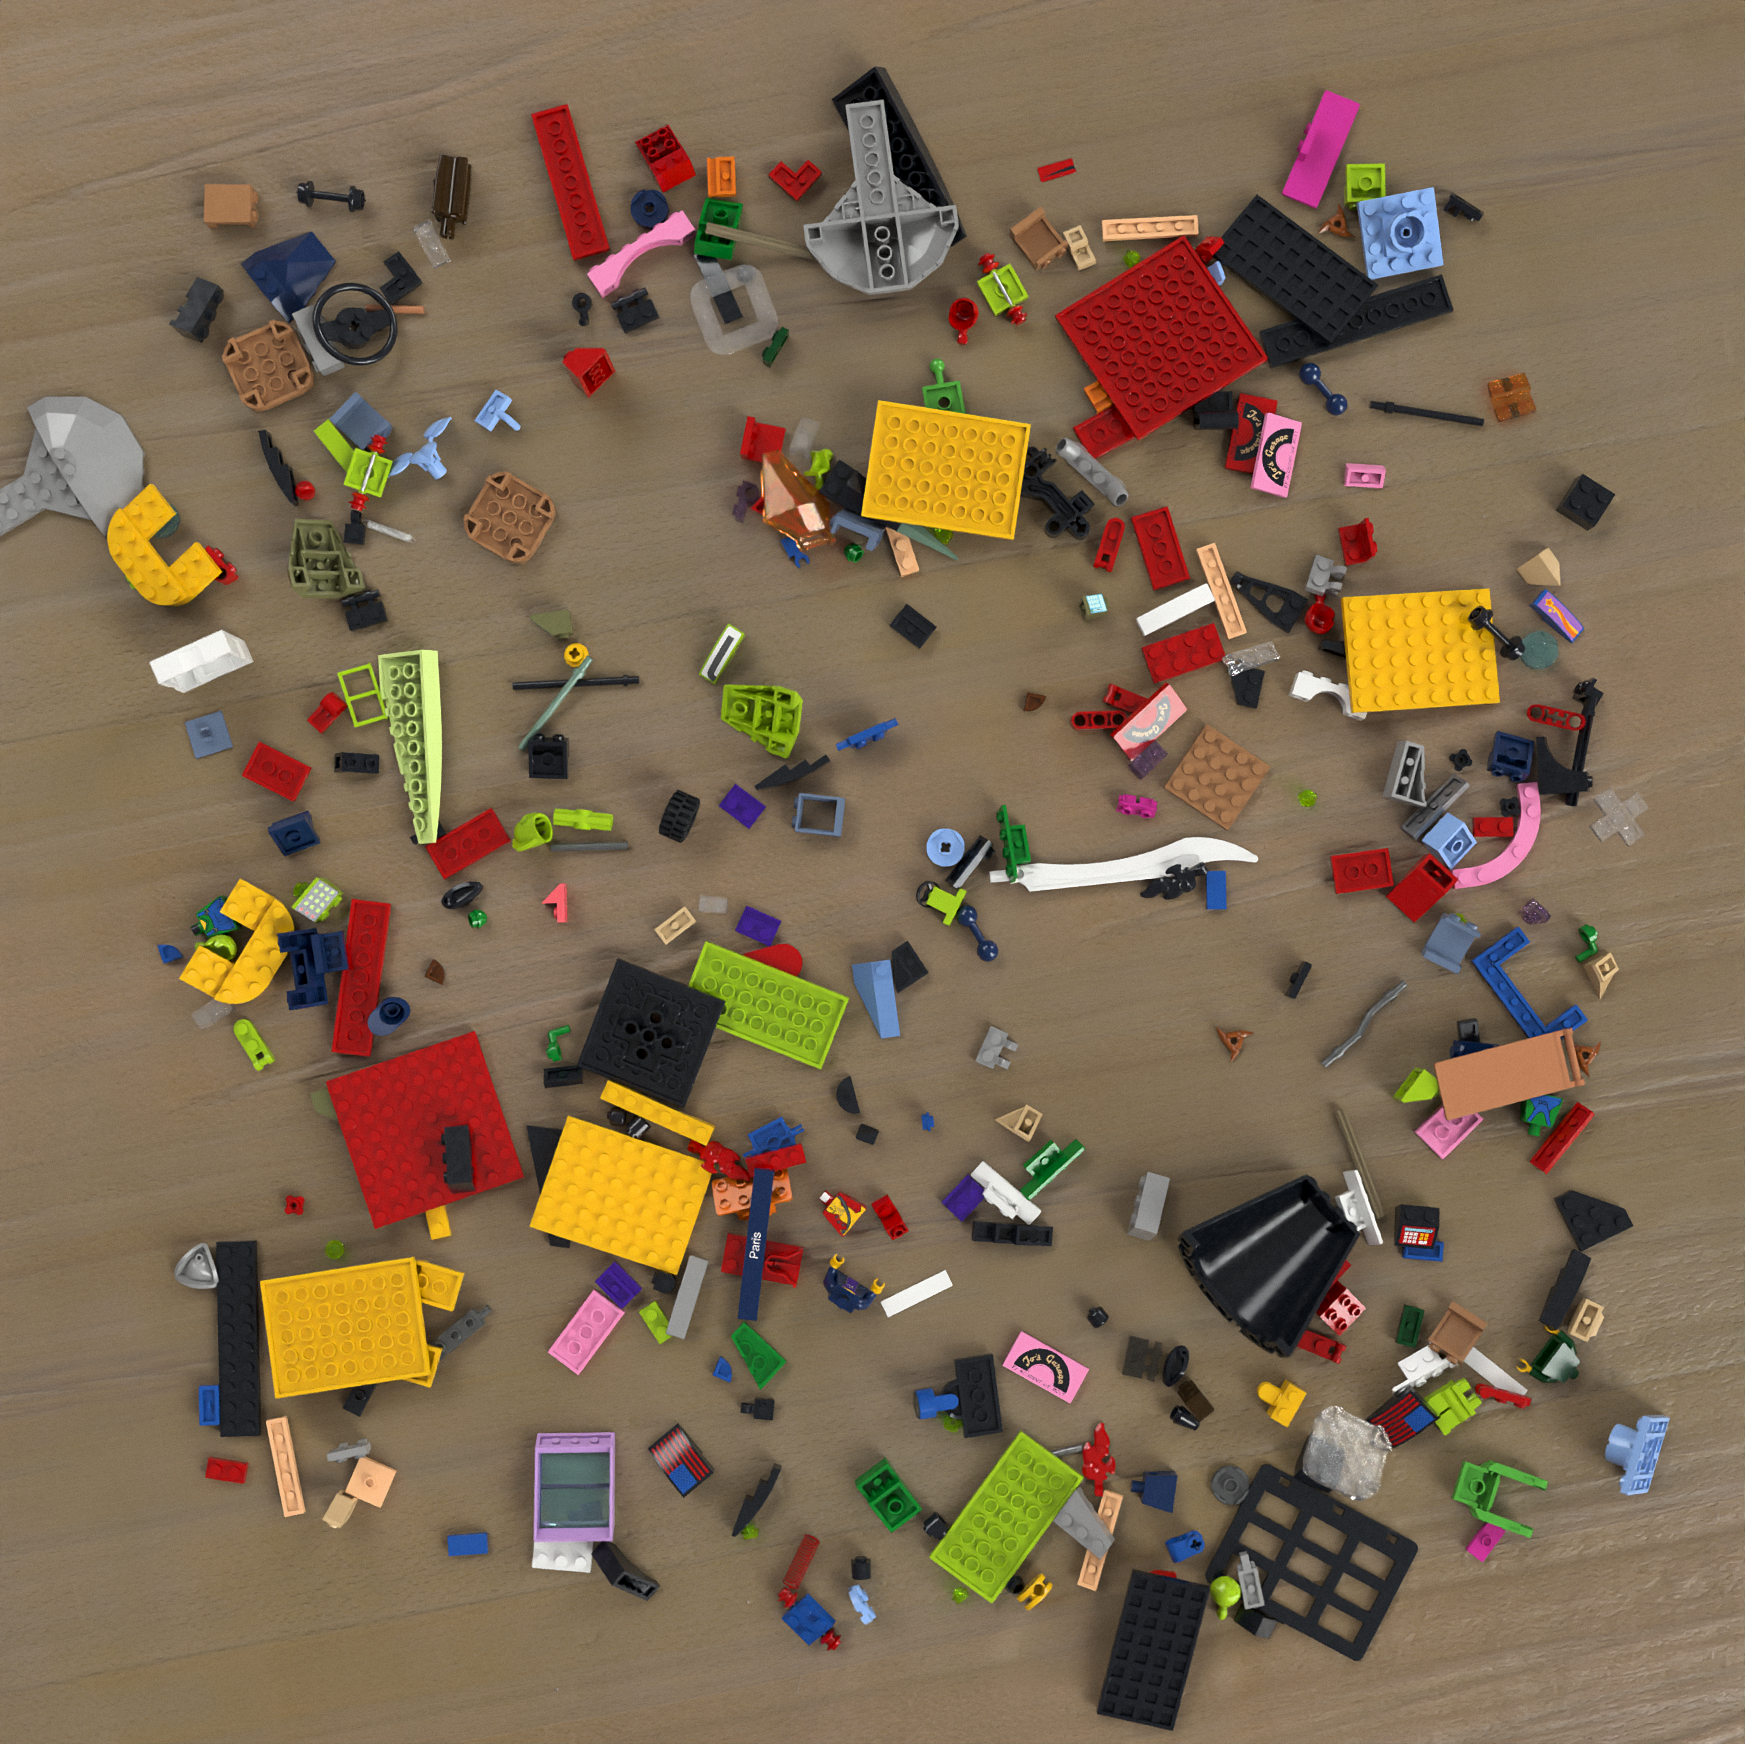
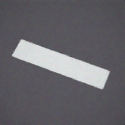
(916, 1293)
(1492, 1372)

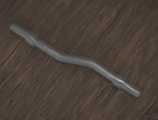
(1390, 996)

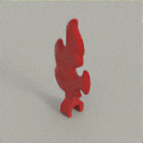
(725, 1157)
(1093, 1466)

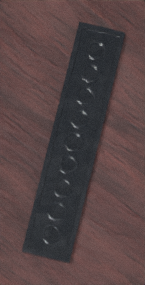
(1377, 316)
(238, 1338)

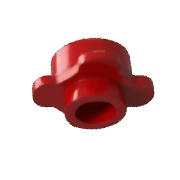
(299, 1201)

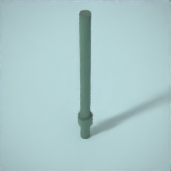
(578, 673)

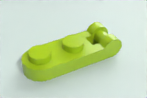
(253, 1043)

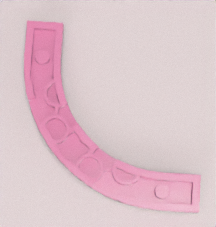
(1516, 850)

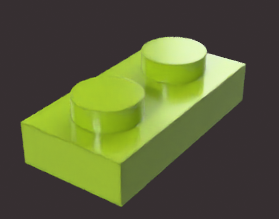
(656, 1321)

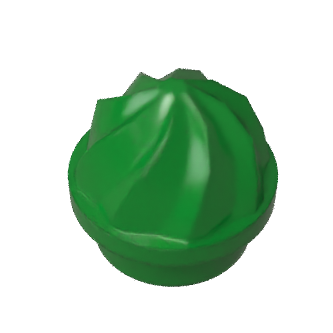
(853, 552)
(477, 918)

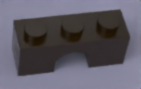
(1195, 1400)

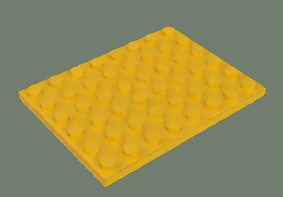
(945, 470)
(1418, 651)
(621, 1195)
(345, 1327)

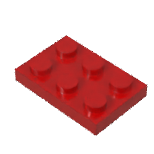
(276, 771)
(1361, 871)

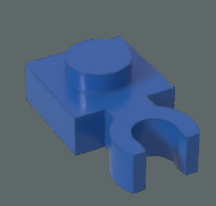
(792, 550)

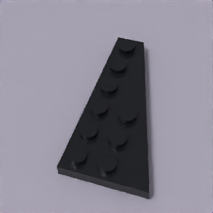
(543, 1147)

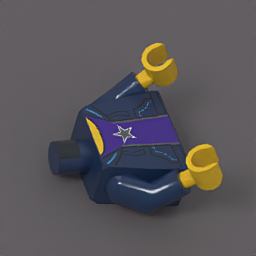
(847, 1292)

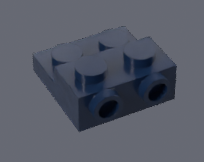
(1510, 756)

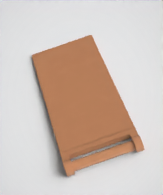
(1507, 1074)

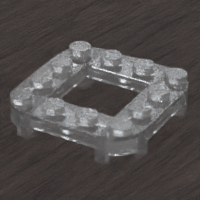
(759, 297)

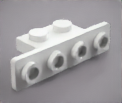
(1004, 1195)
(1357, 1207)
(1420, 1367)

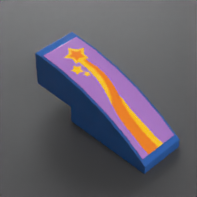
(1557, 615)

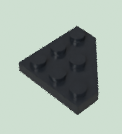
(1590, 1218)

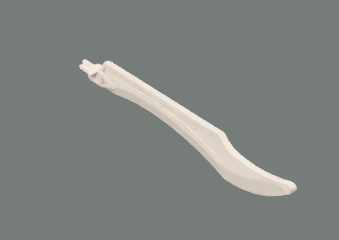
(1144, 866)

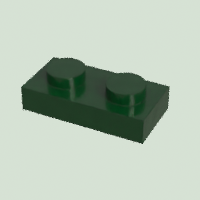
(779, 339)
(1409, 1325)

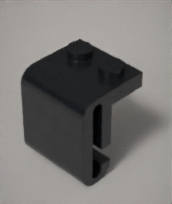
(1216, 413)

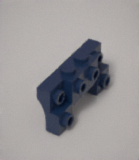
(309, 986)

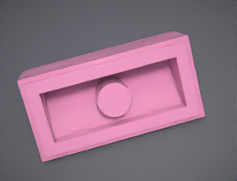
(1364, 475)

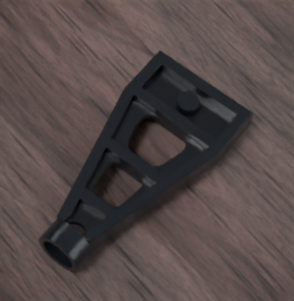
(1290, 609)

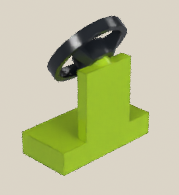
(940, 900)

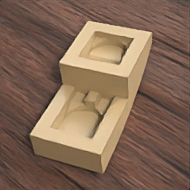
(1079, 248)

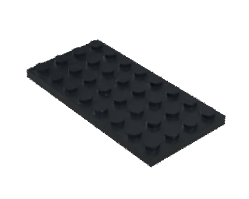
(1294, 269)
(1153, 1649)

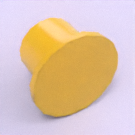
(575, 654)

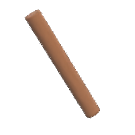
(397, 308)

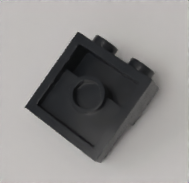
(548, 756)

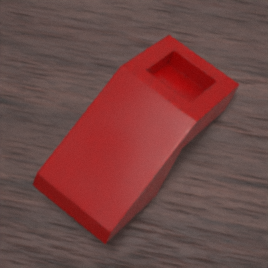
(890, 1217)

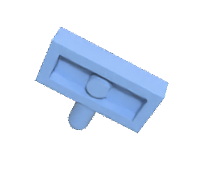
(494, 411)

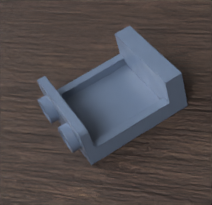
(860, 525)

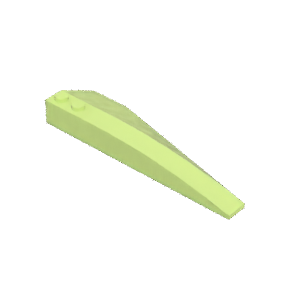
(413, 705)

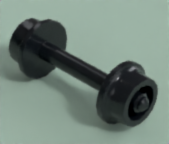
(307, 194)
(1481, 617)

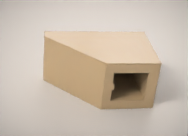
(340, 1509)

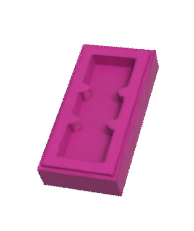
(1485, 1540)

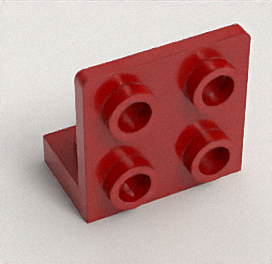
(760, 439)
(1357, 543)
(1339, 1308)

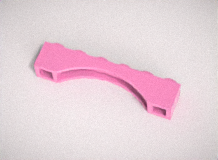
(674, 231)

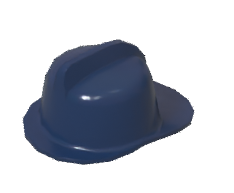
(388, 1016)

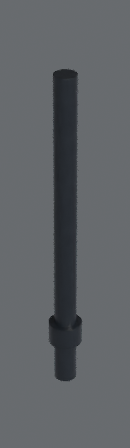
(1390, 407)

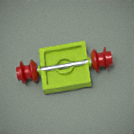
(1002, 289)
(368, 472)

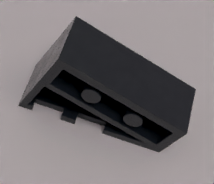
(198, 310)
(458, 1159)

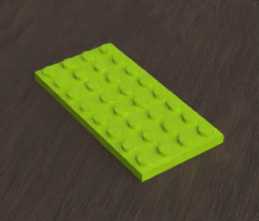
(770, 1004)
(1006, 1516)

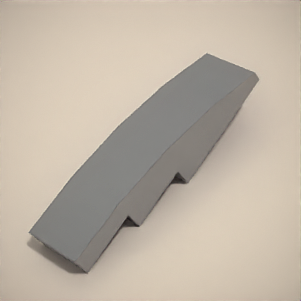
(687, 1297)

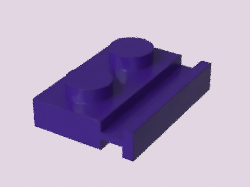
(742, 806)
(758, 926)
(964, 1197)
(618, 1285)

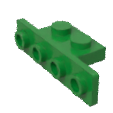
(1015, 844)
(1047, 1164)

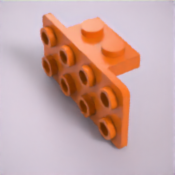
(735, 1195)

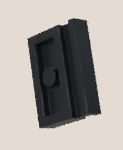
(913, 626)

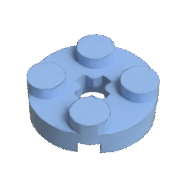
(943, 858)
(859, 1598)

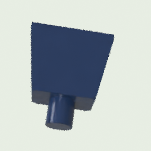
(1157, 1489)

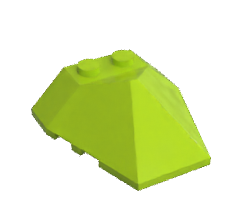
(765, 714)

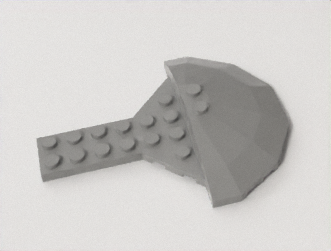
(880, 230)
(78, 465)

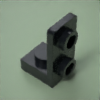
(1586, 689)
(356, 763)

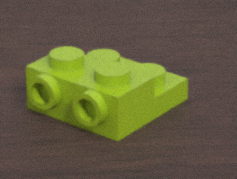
(1363, 183)

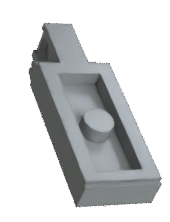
(1249, 1582)

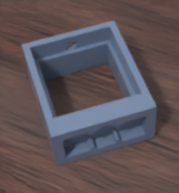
(798, 804)

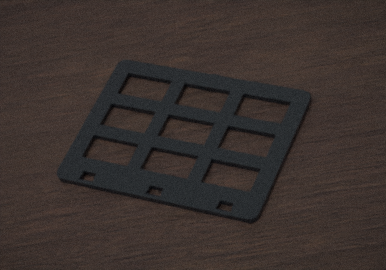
(1351, 1522)

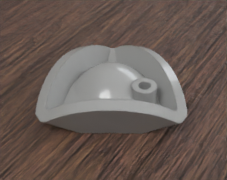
(197, 1268)

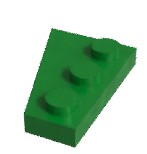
(758, 1354)

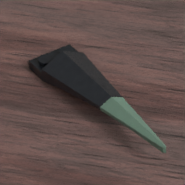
(847, 488)

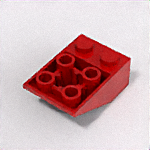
(665, 158)
(1421, 887)

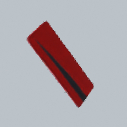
(1056, 170)

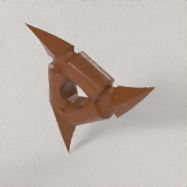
(1329, 225)
(1239, 1035)
(1591, 1055)

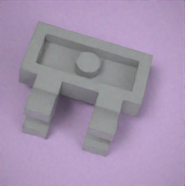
(1319, 575)
(992, 1047)
(345, 1451)

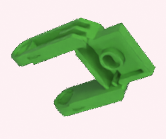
(1478, 1488)

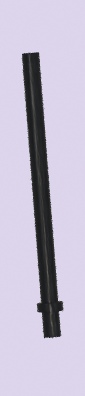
(580, 683)

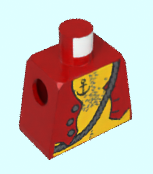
(841, 1210)

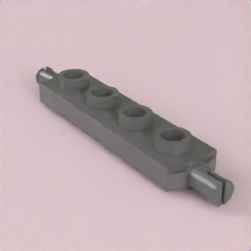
(461, 1331)

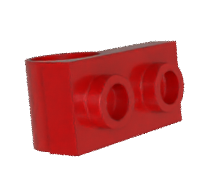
(217, 557)
(328, 711)

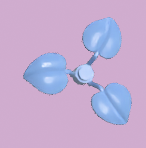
(425, 454)

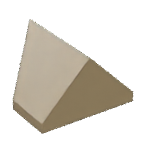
(1541, 569)
(1601, 972)
(1021, 1121)

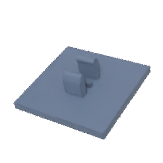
(208, 734)

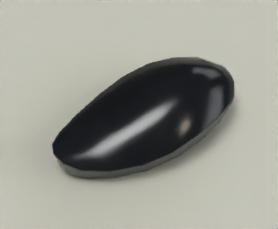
(461, 895)
(1175, 1365)

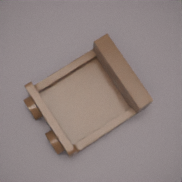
(230, 205)
(1038, 239)
(1456, 1334)

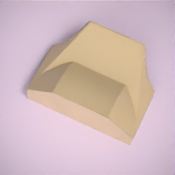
(1586, 1320)

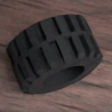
(679, 816)

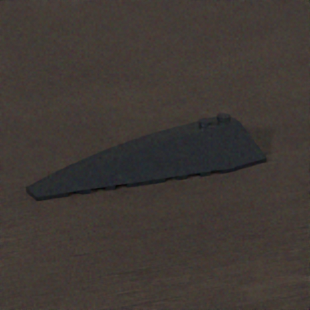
(908, 151)

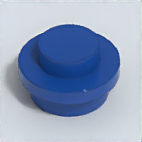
(927, 1121)

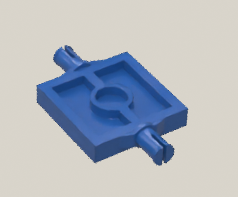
(876, 733)
(772, 1137)

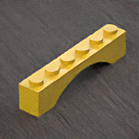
(658, 1113)

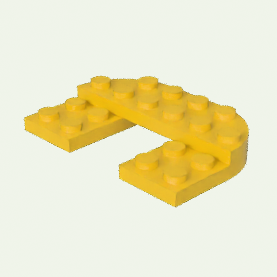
(142, 564)
(259, 959)
(439, 1288)

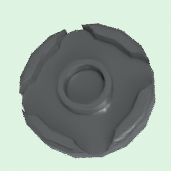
(1230, 1485)

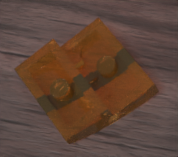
(1511, 397)

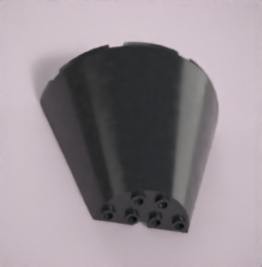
(1271, 1261)

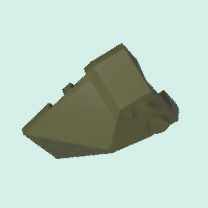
(320, 562)

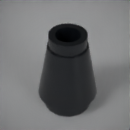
(1184, 1418)

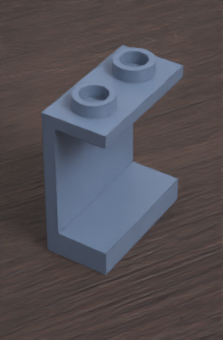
(360, 422)
(1450, 942)

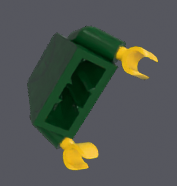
(1555, 1361)

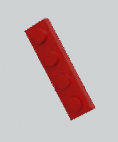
(1562, 1138)

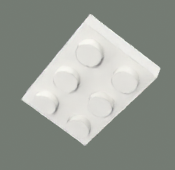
(563, 1556)

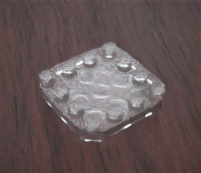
(1346, 1453)

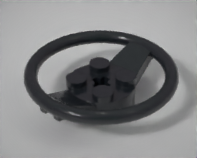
(365, 324)

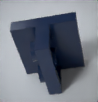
(294, 833)
(329, 952)

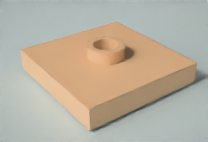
(371, 1481)

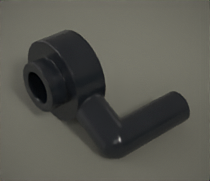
(584, 321)

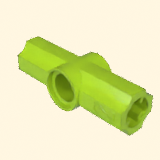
(583, 819)

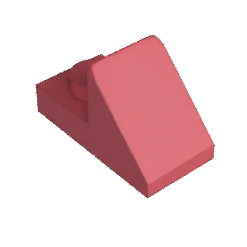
(559, 897)

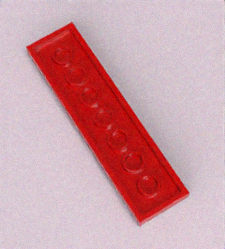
(570, 182)
(362, 980)

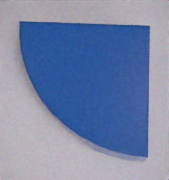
(169, 953)
(723, 1370)

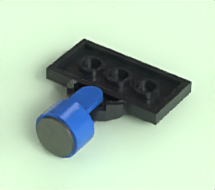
(968, 1397)

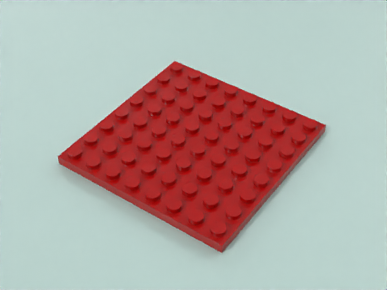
(1161, 338)
(396, 1121)

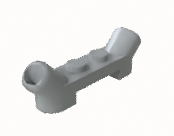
(1093, 471)

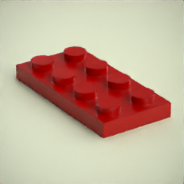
(1183, 653)

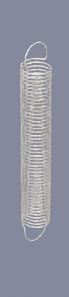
(389, 531)

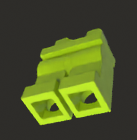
(1452, 1404)

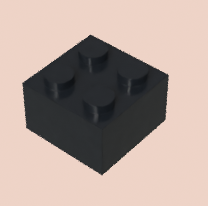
(1585, 502)

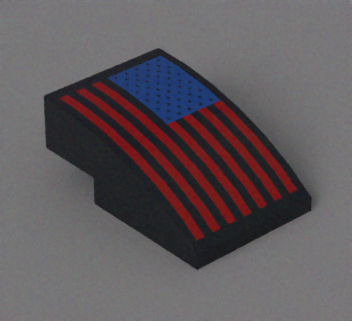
(1403, 1416)
(681, 1460)

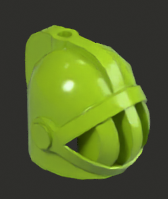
(529, 831)

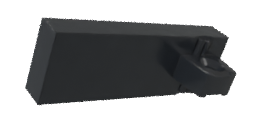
(980, 849)

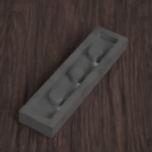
(1434, 806)

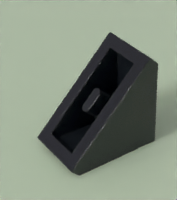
(1255, 1622)

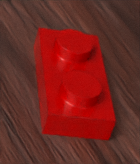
(1492, 827)
(226, 1470)

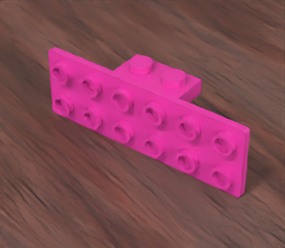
(1320, 149)

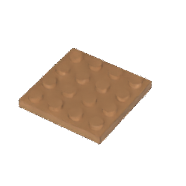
(1216, 777)

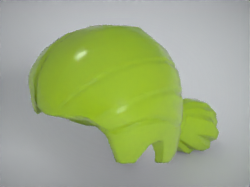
(222, 945)
(1225, 1593)

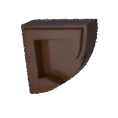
(1033, 702)
(435, 972)

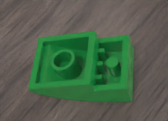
(720, 213)
(888, 1495)

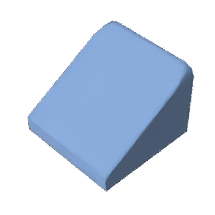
(1217, 272)

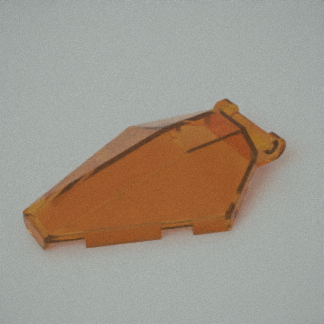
(793, 503)

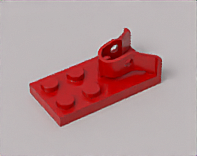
(780, 1261)

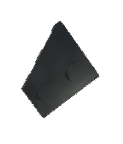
(1247, 687)
(907, 966)

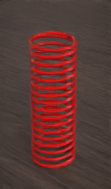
(815, 1544)

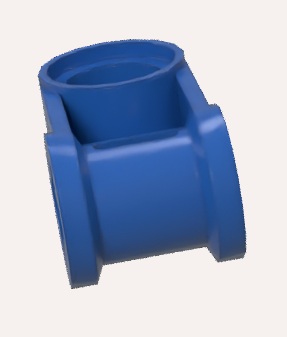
(1183, 1547)

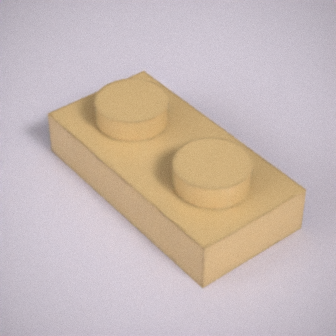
(675, 925)

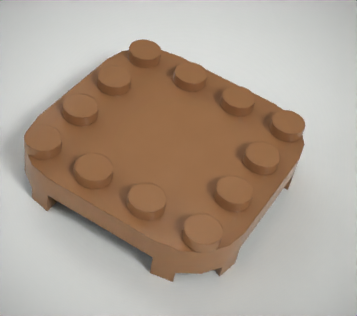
(268, 366)
(509, 517)

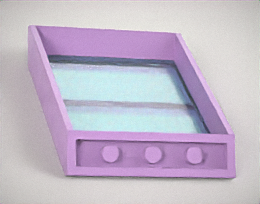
(574, 1487)

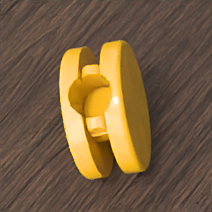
(1035, 1591)

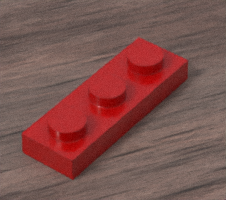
(777, 1159)

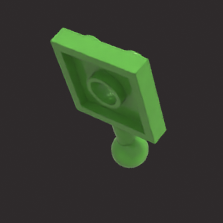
(949, 391)

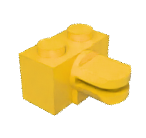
(1282, 1401)

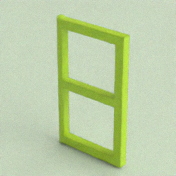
(359, 696)

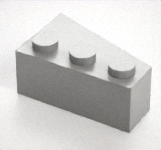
(322, 360)
(1406, 775)
(1148, 1206)
(1084, 1524)

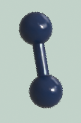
(1310, 374)
(987, 949)

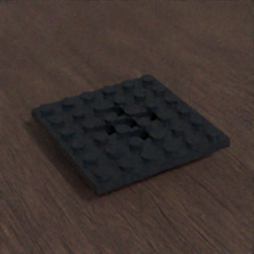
(686, 1018)

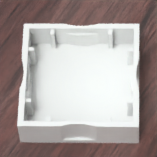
(201, 661)

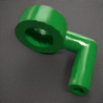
(1588, 934)
(553, 1050)

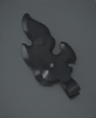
(1182, 883)

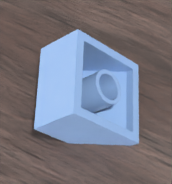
(1449, 840)

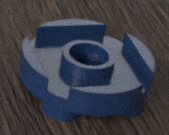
(649, 198)

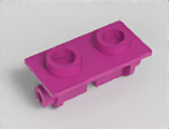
(1145, 808)

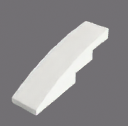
(1175, 609)

